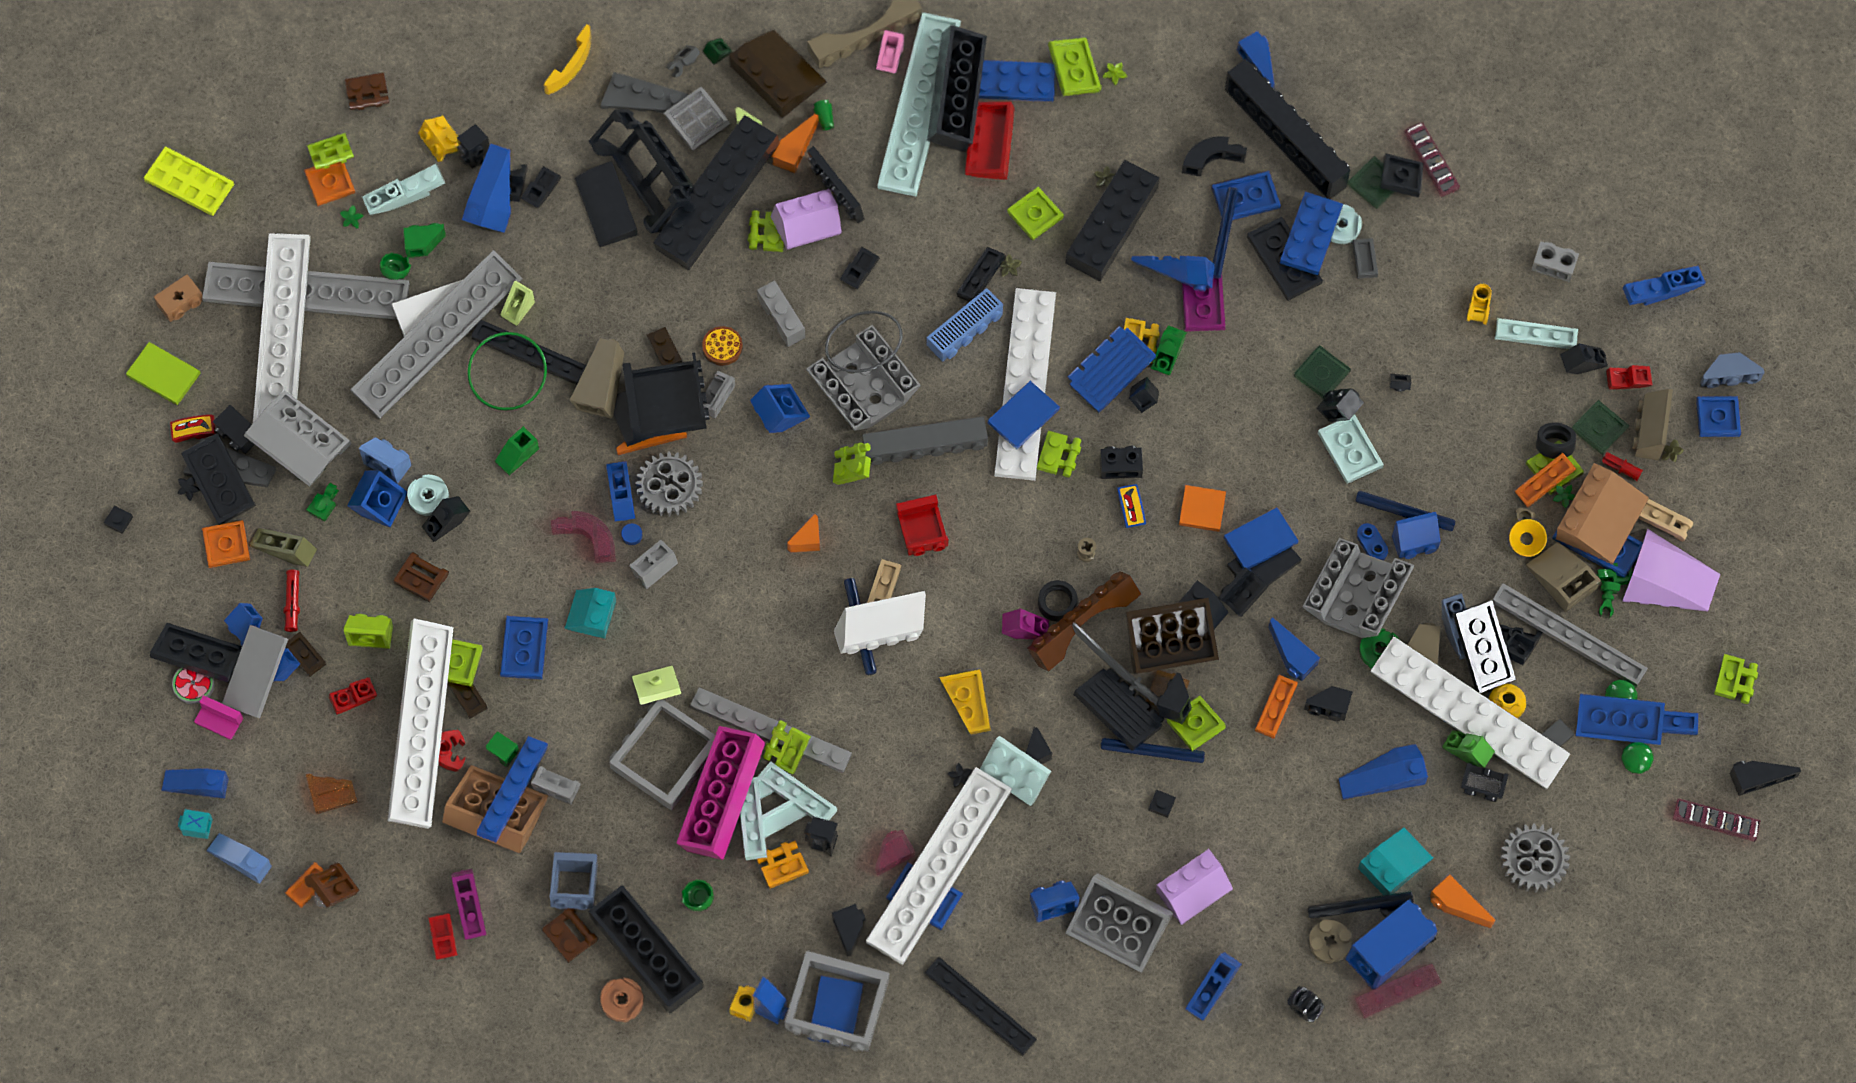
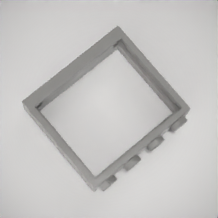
(690, 774)
(846, 969)

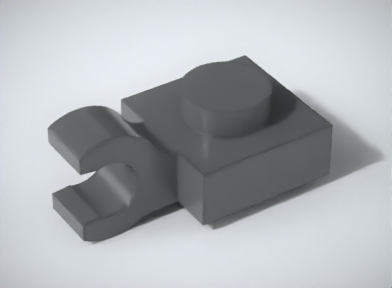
(684, 57)

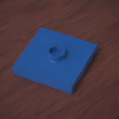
(1718, 416)

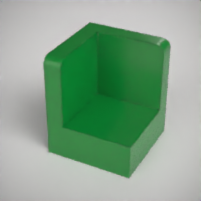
(502, 748)

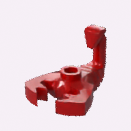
(446, 747)

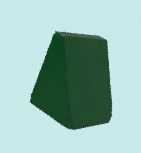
(716, 50)

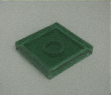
(1367, 183)
(1322, 371)
(1600, 427)

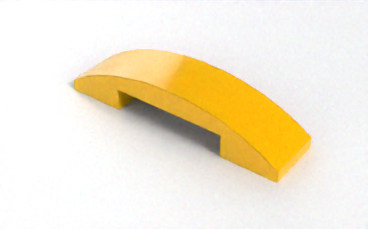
(560, 79)

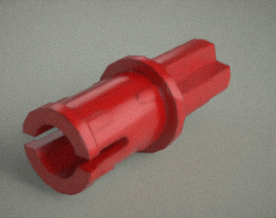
(1622, 466)

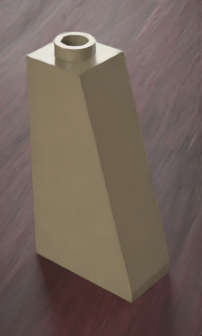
(600, 380)

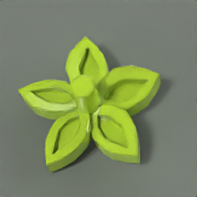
(1115, 72)

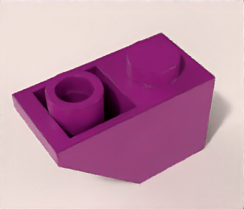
(1023, 625)

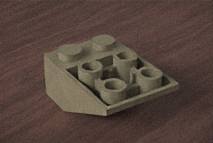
(1564, 576)

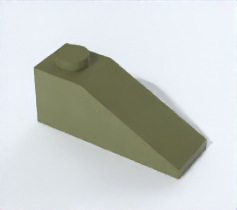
(284, 546)

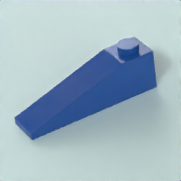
(490, 195)
(1188, 270)
(1391, 771)

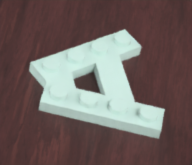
(800, 802)

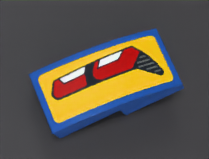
(1131, 505)

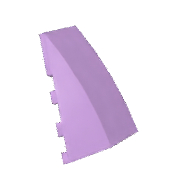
(1670, 577)

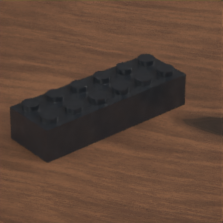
(957, 88)
(1112, 220)
(646, 949)

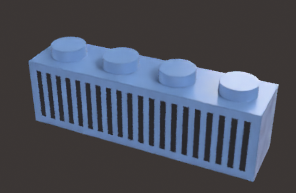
(964, 325)

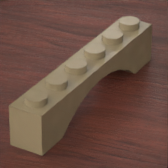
(830, 47)

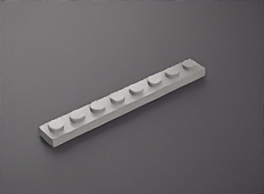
(1569, 635)
(762, 726)

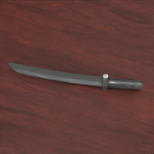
(1135, 683)

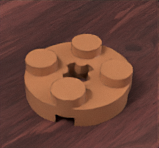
(620, 988)

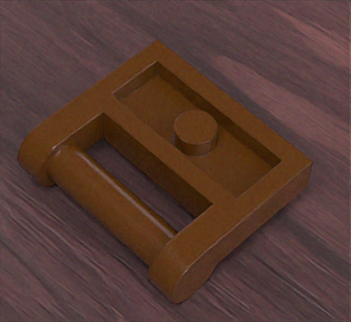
(418, 582)
(335, 890)
(563, 937)

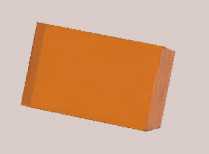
(806, 538)

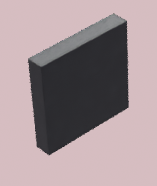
(1401, 175)

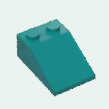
(1394, 862)

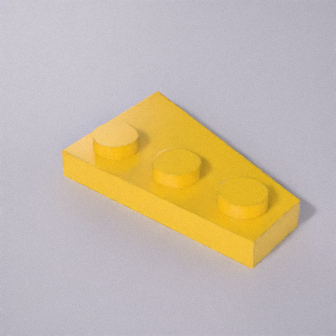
(969, 699)

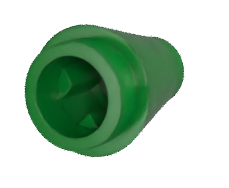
(825, 115)

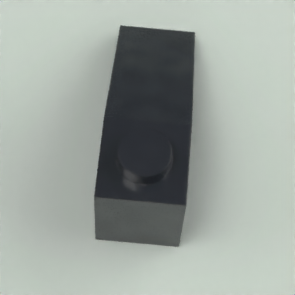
(1759, 775)

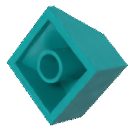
(591, 612)

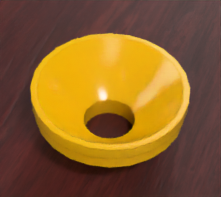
(1536, 530)
(1517, 707)

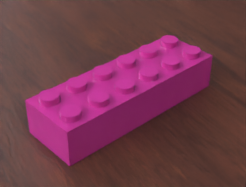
(721, 792)

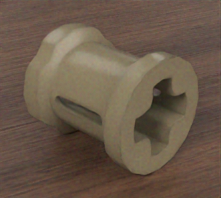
(1082, 553)

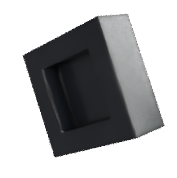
(1400, 382)
(118, 519)
(1162, 803)

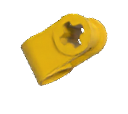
(1479, 307)

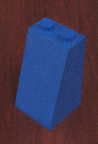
(1391, 944)

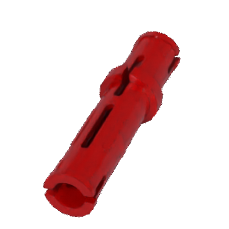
(291, 622)

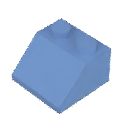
(383, 457)

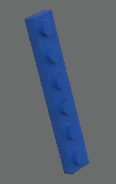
(512, 789)

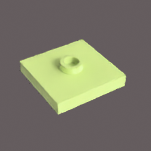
(656, 685)

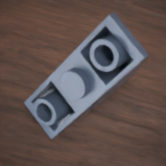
(1732, 370)
(1449, 606)

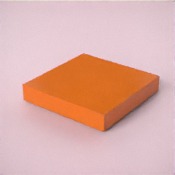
(329, 183)
(1202, 508)
(226, 544)

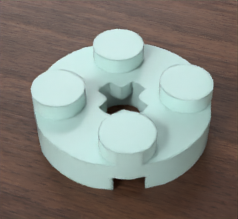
(1353, 228)
(422, 486)

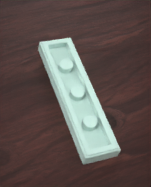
(1536, 333)

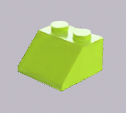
(368, 631)

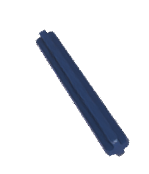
(1224, 231)
(1400, 509)
(853, 599)
(1154, 750)

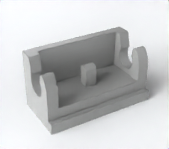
(718, 393)
(654, 564)
(555, 785)

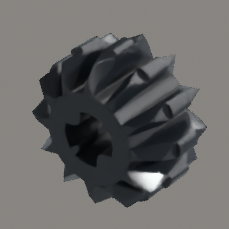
(1305, 1004)

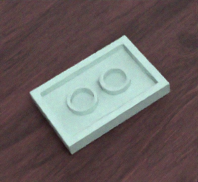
(1350, 449)
(1015, 770)

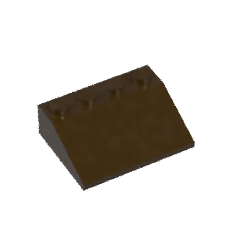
(776, 72)
(1171, 636)

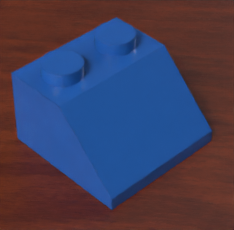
(779, 407)
(377, 498)
(1416, 535)
(1054, 900)

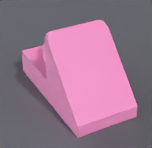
(890, 51)

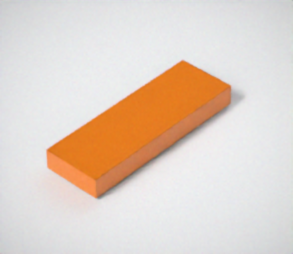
(1545, 480)
(1276, 706)

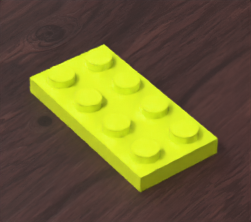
(189, 181)

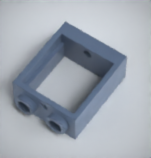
(573, 863)

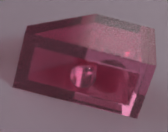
(894, 851)

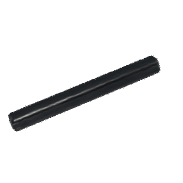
(1359, 904)

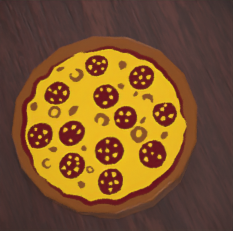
(722, 345)

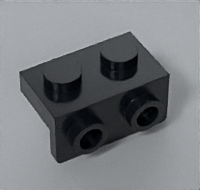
(1243, 591)

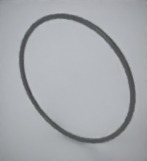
(873, 367)

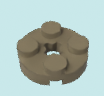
(1335, 952)

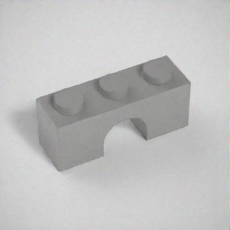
(776, 304)

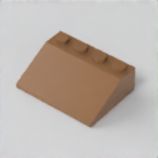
(1602, 514)
(473, 799)

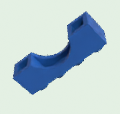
(239, 623)

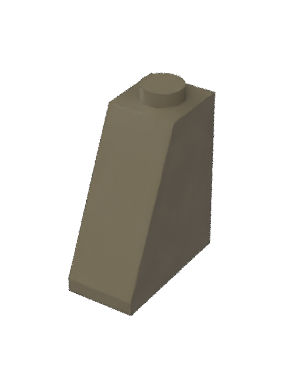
(1426, 641)

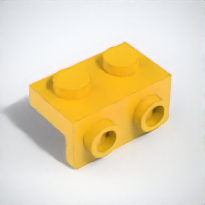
(438, 137)

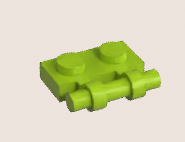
(330, 151)
(771, 239)
(1052, 453)
(852, 469)
(1729, 679)
(792, 750)

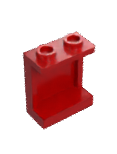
(922, 525)

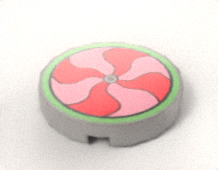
(191, 686)

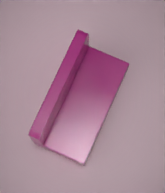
(218, 718)

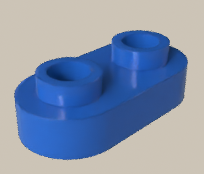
(1372, 541)

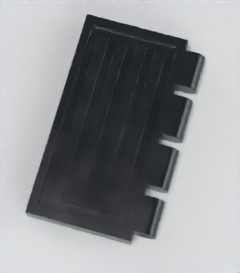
(1118, 709)

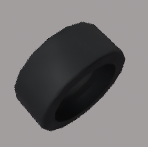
(1555, 430)
(1052, 586)

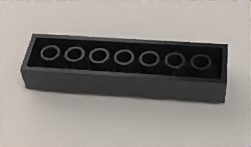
(1287, 129)
(717, 192)

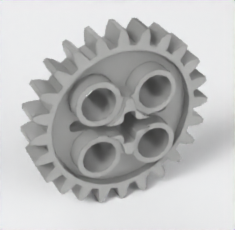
(659, 498)
(1533, 839)

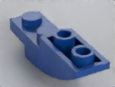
(1664, 287)

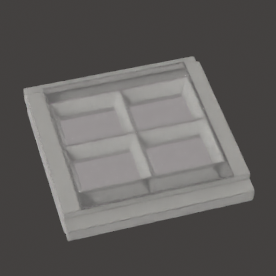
(696, 118)

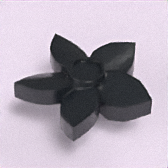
(187, 487)
(960, 775)

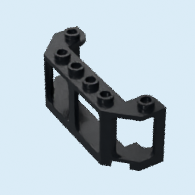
(665, 163)

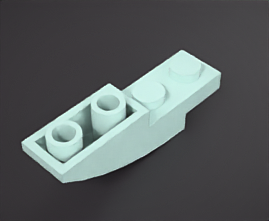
(403, 192)

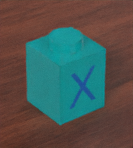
(195, 824)

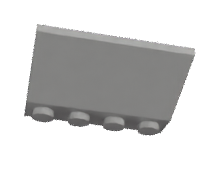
(1119, 922)

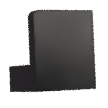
(1144, 394)

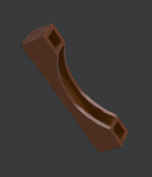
(1053, 644)

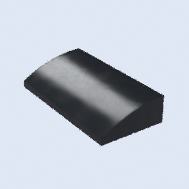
(606, 204)

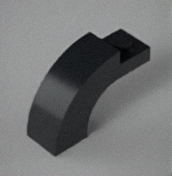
(1211, 150)

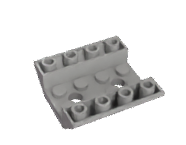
(853, 391)
(297, 438)
(1344, 587)

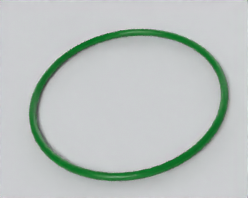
(483, 342)

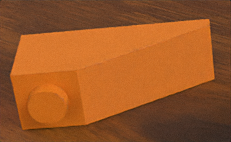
(794, 145)
(1458, 902)

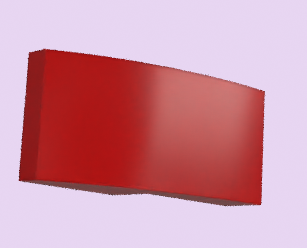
(352, 696)

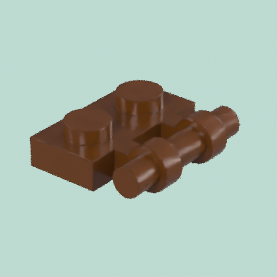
(364, 87)

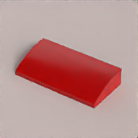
(992, 139)

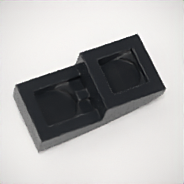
(541, 188)
(860, 268)

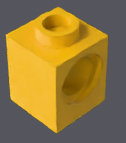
(743, 1012)

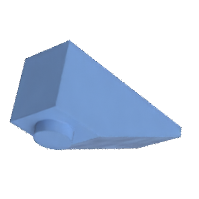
(240, 857)

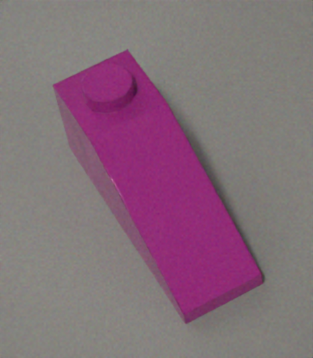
(468, 904)

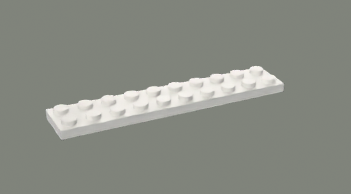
(282, 318)
(1026, 362)
(1470, 712)
(420, 724)
(938, 866)

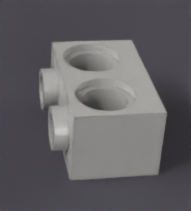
(1553, 266)

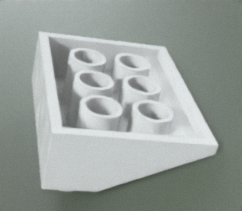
(881, 623)

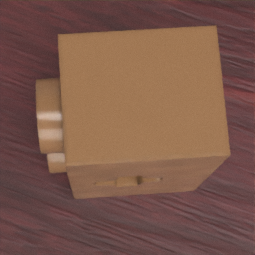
(169, 301)

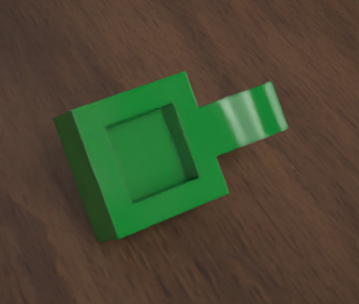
(322, 504)
(1608, 574)

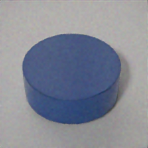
(631, 534)

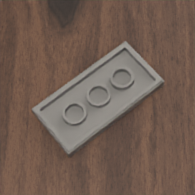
(255, 671)

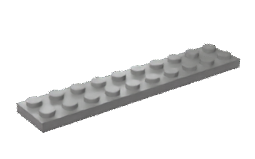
(324, 291)
(436, 335)

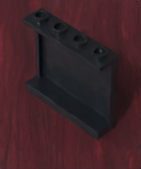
(666, 399)

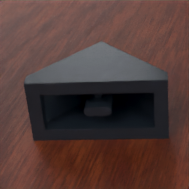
(1038, 747)

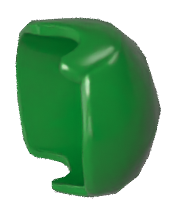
(394, 266)
(1621, 689)
(1637, 757)
(697, 895)

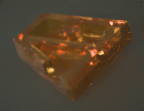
(330, 793)

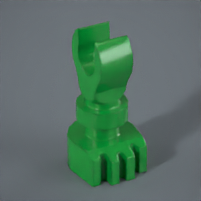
(1608, 588)

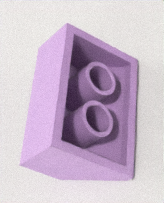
(807, 219)
(1194, 887)

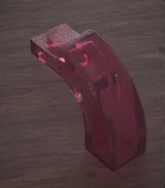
(593, 529)

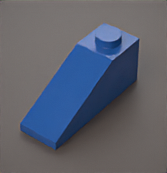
(1256, 51)
(620, 491)
(1294, 653)
(196, 782)
(1213, 985)
(769, 1002)

